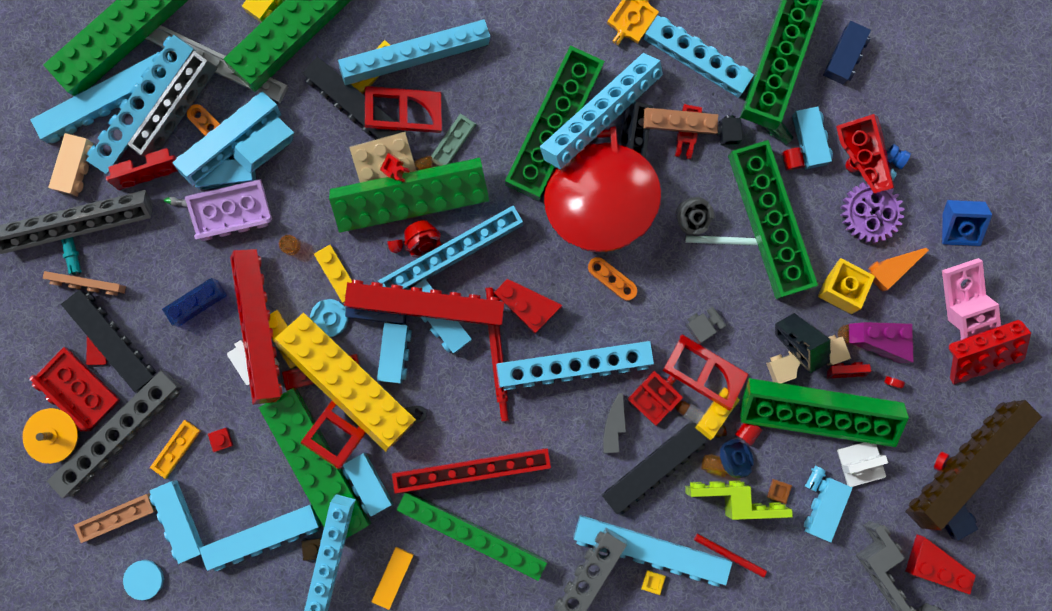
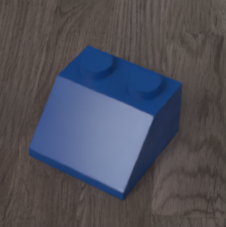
(965, 222)

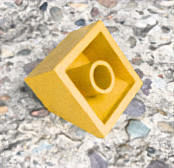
(846, 286)

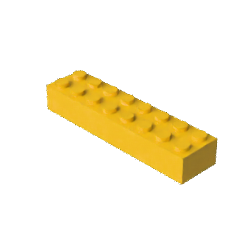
(344, 382)

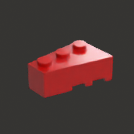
(937, 566)

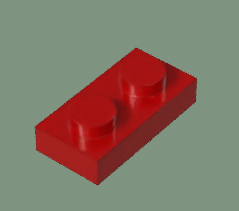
(856, 369)

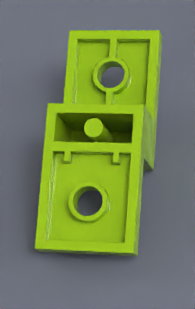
(738, 500)

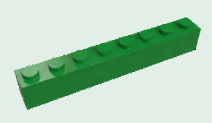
(472, 535)

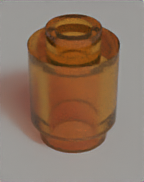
(712, 465)

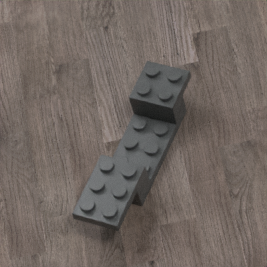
(880, 558)

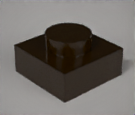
(310, 548)

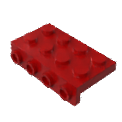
(989, 351)
(75, 390)

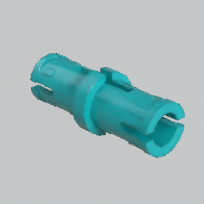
(71, 256)

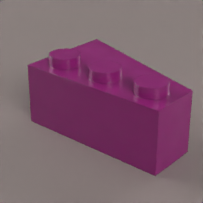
(885, 339)

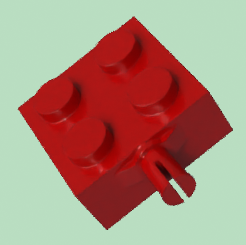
(655, 397)

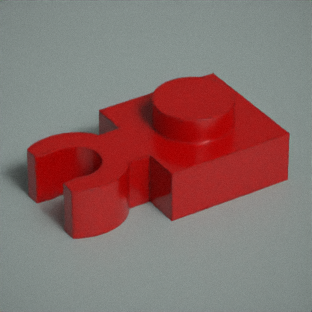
(394, 167)

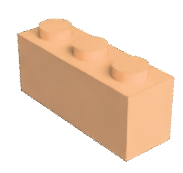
(71, 165)

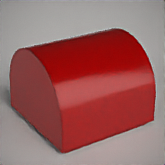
(793, 158)
(748, 433)

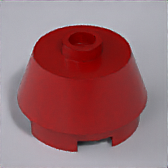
(421, 238)

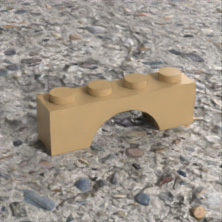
(785, 368)

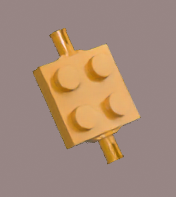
(632, 19)

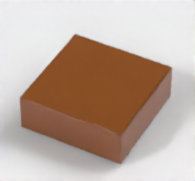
(779, 491)

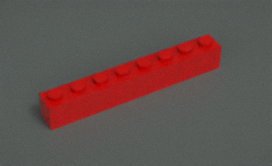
(424, 304)
(255, 326)
(471, 470)

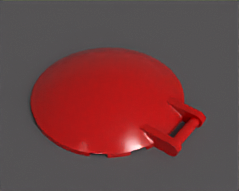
(603, 196)

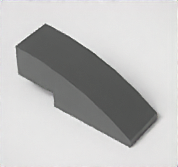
(613, 425)

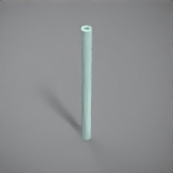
(720, 240)

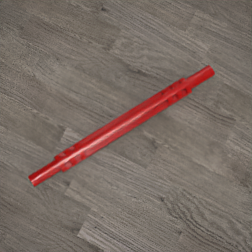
(497, 357)

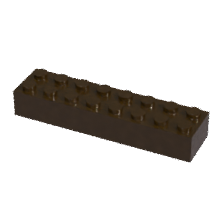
(972, 464)

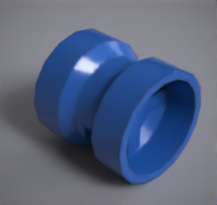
(898, 156)

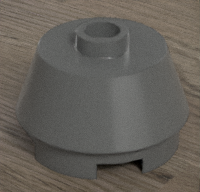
(694, 215)

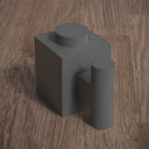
(701, 327)

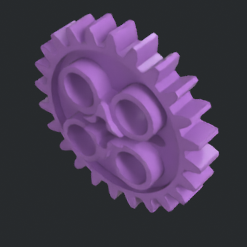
(858, 222)

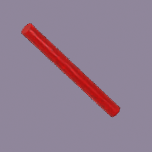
(730, 555)

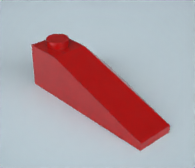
(867, 150)

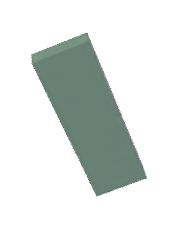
(453, 141)

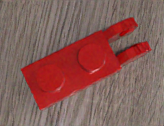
(687, 137)

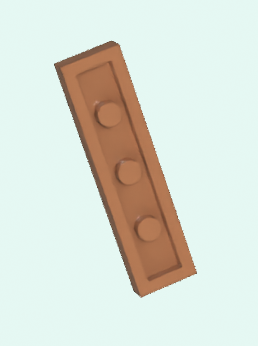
(680, 121)
(77, 282)
(114, 518)

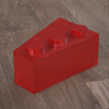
(527, 305)

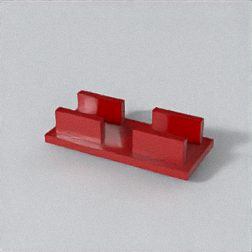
(158, 165)

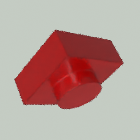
(220, 439)

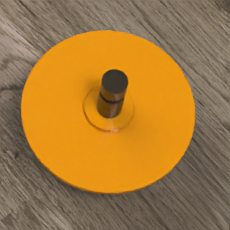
(50, 436)

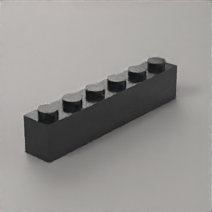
(345, 97)
(108, 340)
(654, 467)

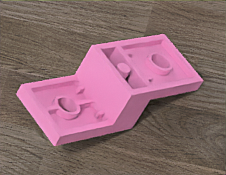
(968, 304)

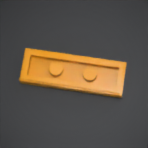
(175, 449)
(392, 578)

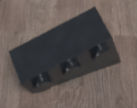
(804, 342)

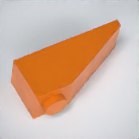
(892, 269)

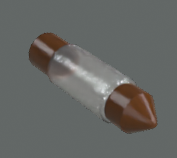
(694, 415)

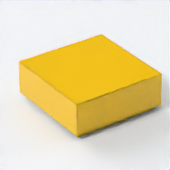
(653, 582)

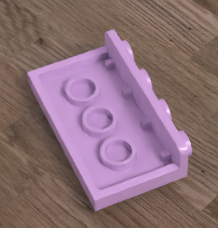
(229, 209)

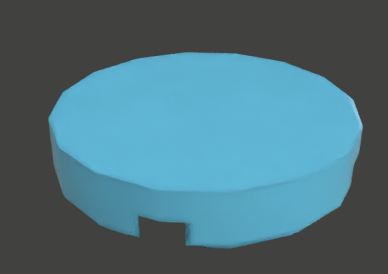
(332, 322)
(143, 580)

